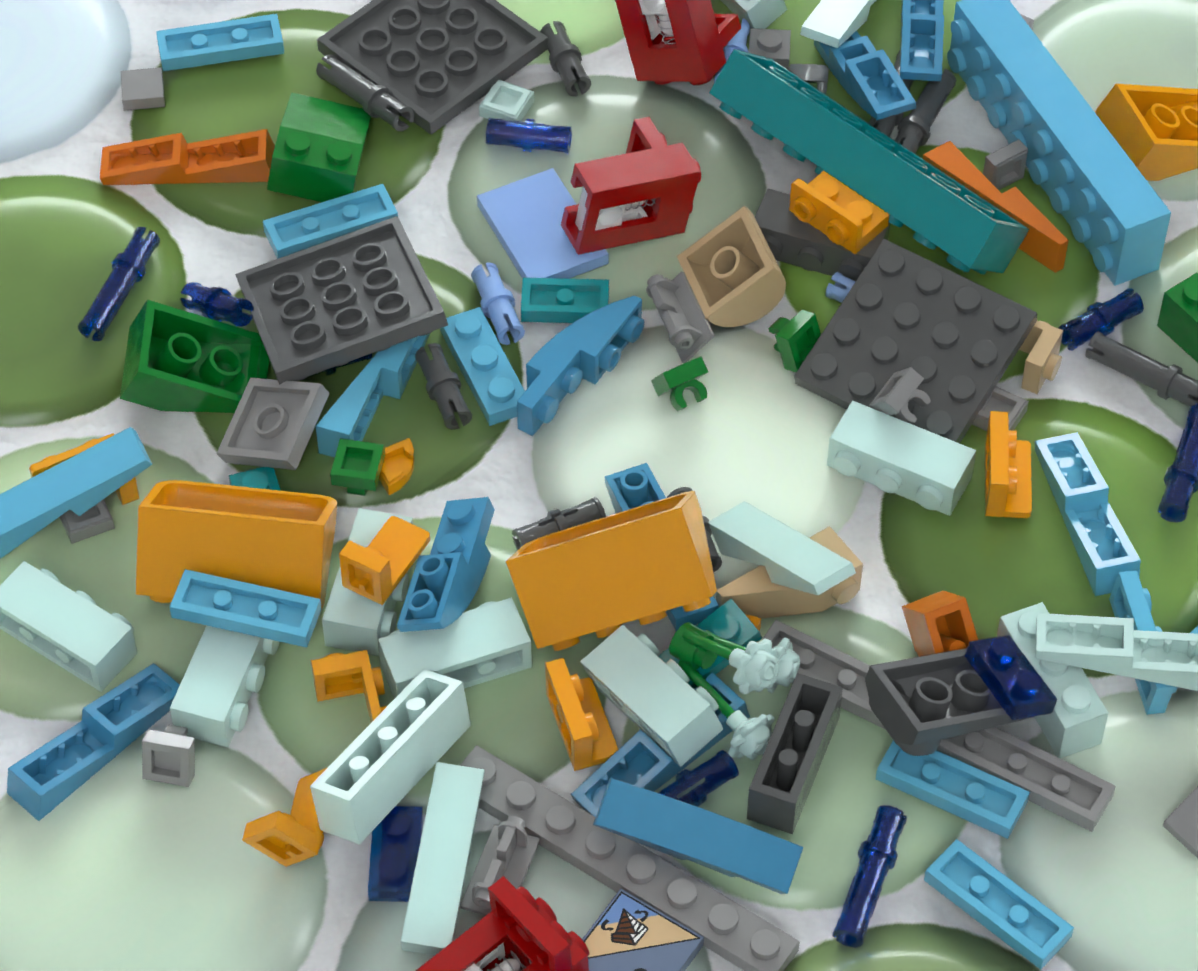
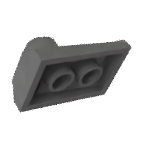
(931, 700)

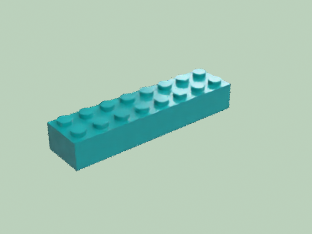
(869, 163)

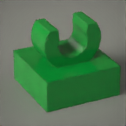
(795, 338)
(682, 378)
(357, 466)

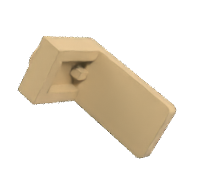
(1043, 358)

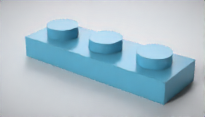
(220, 42)
(328, 220)
(483, 365)
(1133, 601)
(245, 608)
(955, 788)
(998, 904)

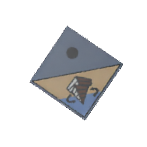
(639, 938)

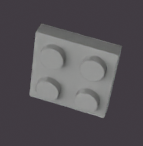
(273, 423)

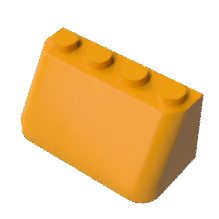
(234, 534)
(614, 571)

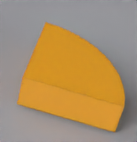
(397, 466)

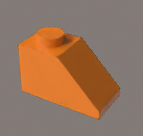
(939, 623)

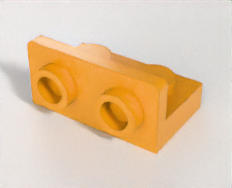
(837, 211)
(1006, 470)
(579, 716)

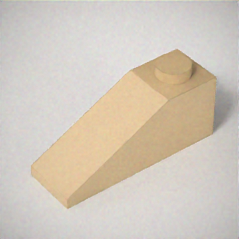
(763, 599)

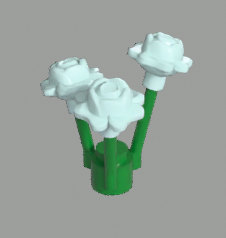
(757, 668)

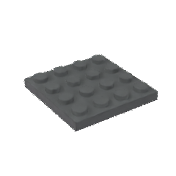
(434, 51)
(341, 300)
(919, 318)

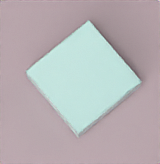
(506, 102)

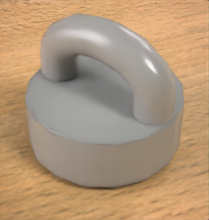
(812, 74)

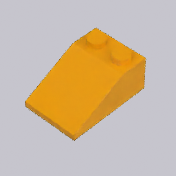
(1154, 127)

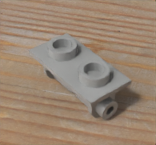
(680, 314)
(505, 854)

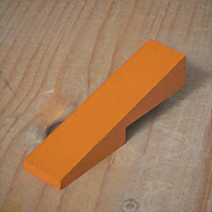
(174, 161)
(1043, 239)

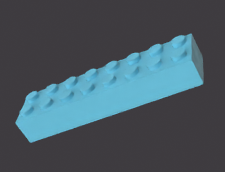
(1067, 143)

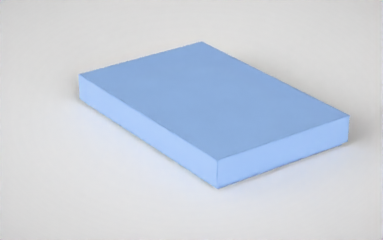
(529, 227)

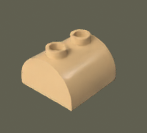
(734, 272)

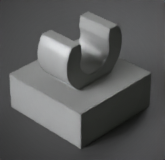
(897, 393)
(169, 756)

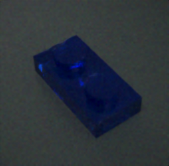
(1010, 677)
(395, 854)

